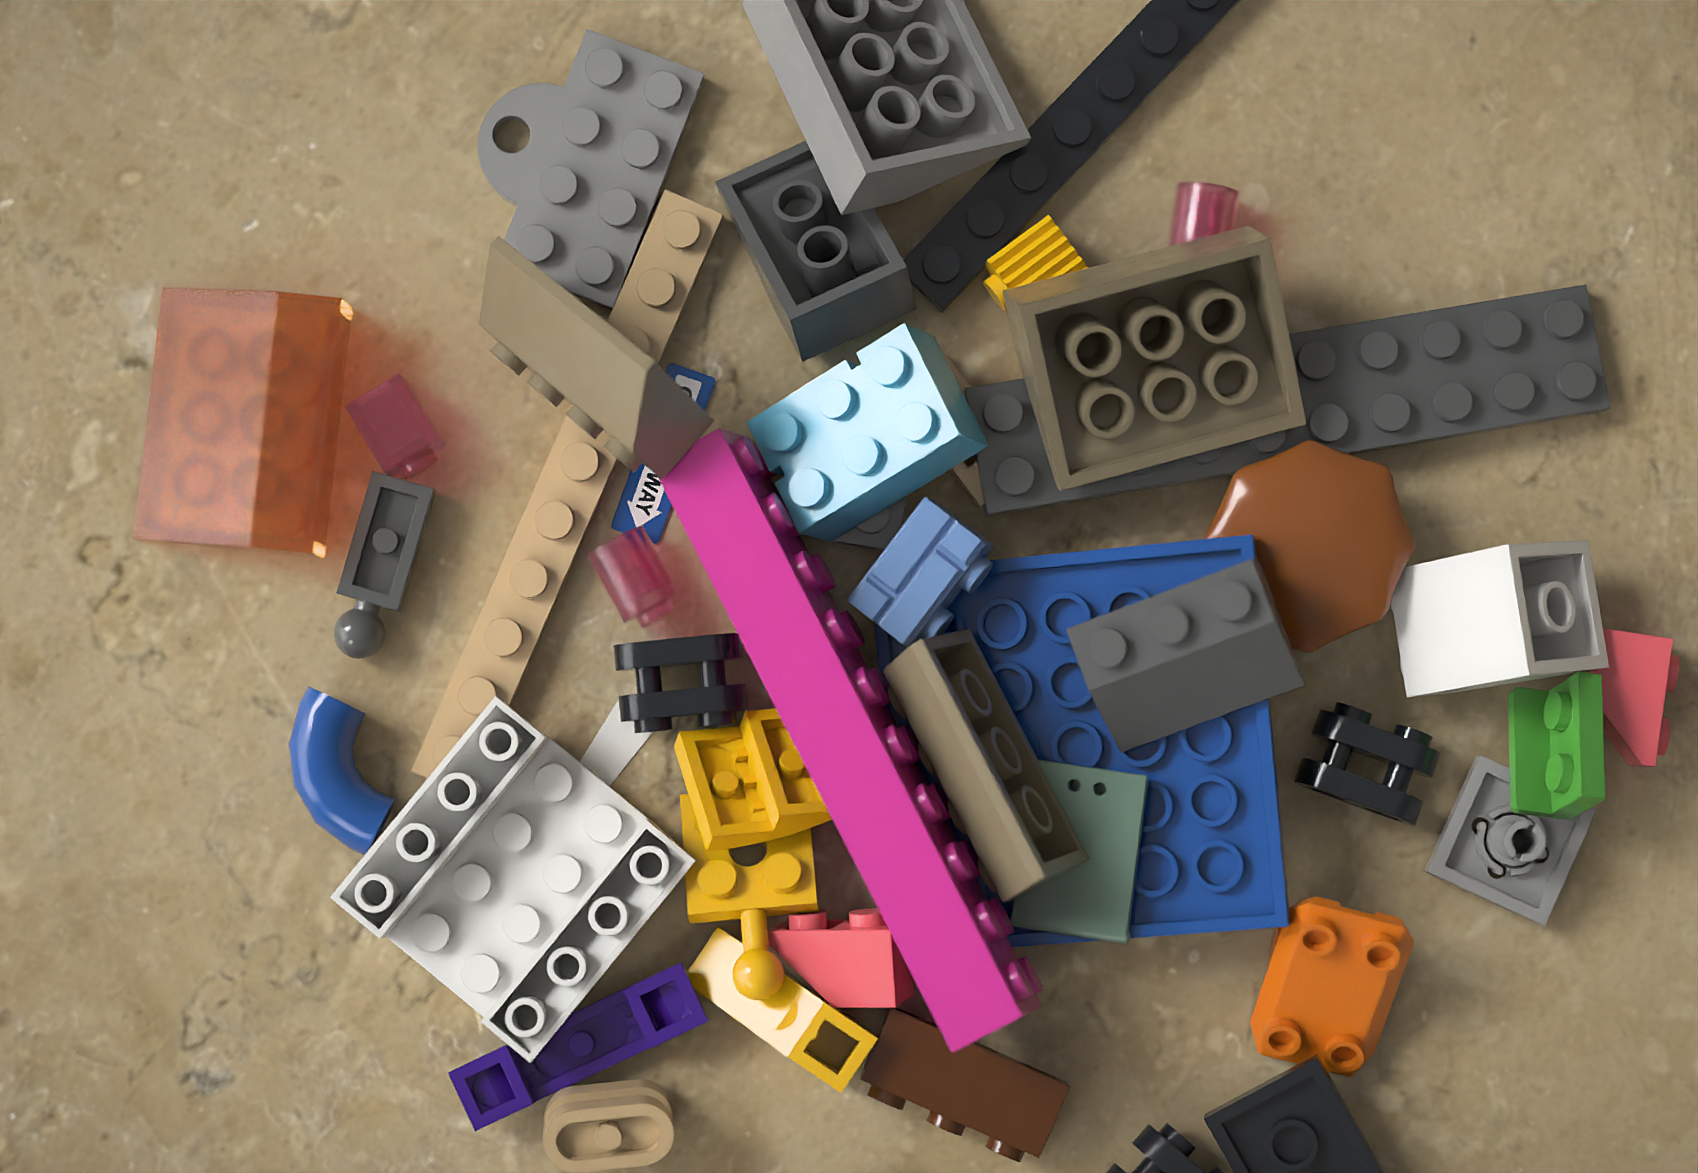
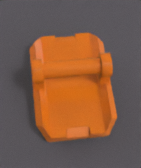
(1330, 984)

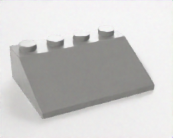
(888, 92)

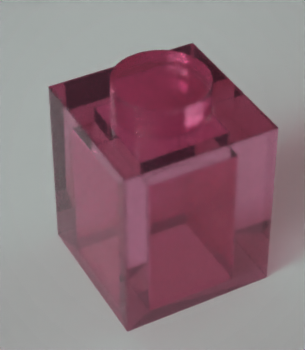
(396, 428)

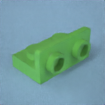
(1557, 748)

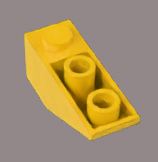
(792, 1020)

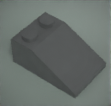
(819, 268)

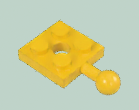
(727, 891)

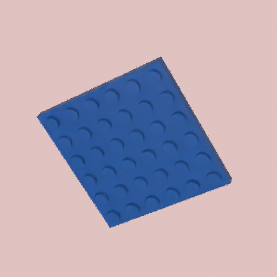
(1212, 795)

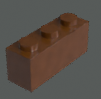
(965, 1087)

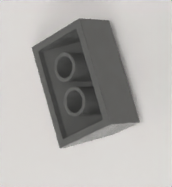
(1186, 655)

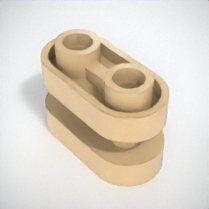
(608, 1126)

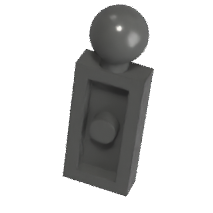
(381, 559)

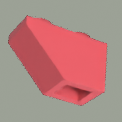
(1635, 693)
(845, 959)

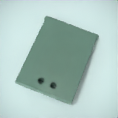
(1098, 894)

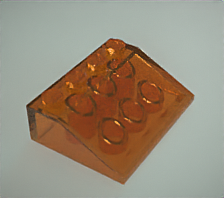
(243, 420)

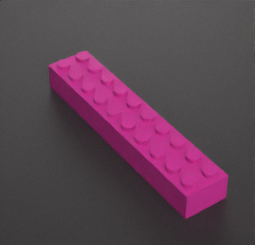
(851, 740)

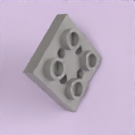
(1511, 840)

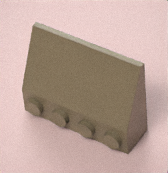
(1156, 356)

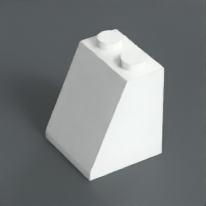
(1498, 618)

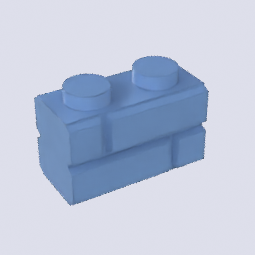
(923, 574)

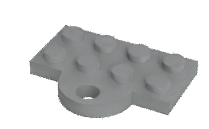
(590, 161)

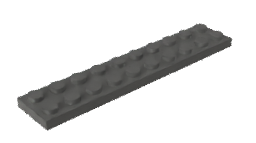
(1359, 391)

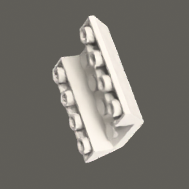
(514, 877)

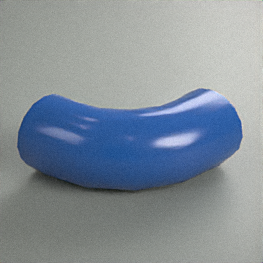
(327, 772)

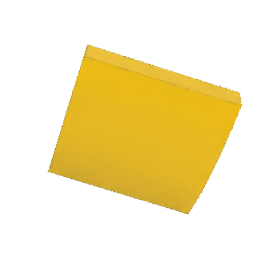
(748, 782)

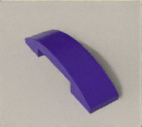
(582, 1046)

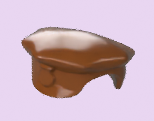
(1323, 537)

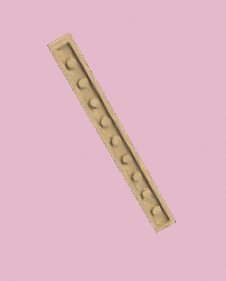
(568, 488)

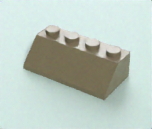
(587, 364)
(983, 763)

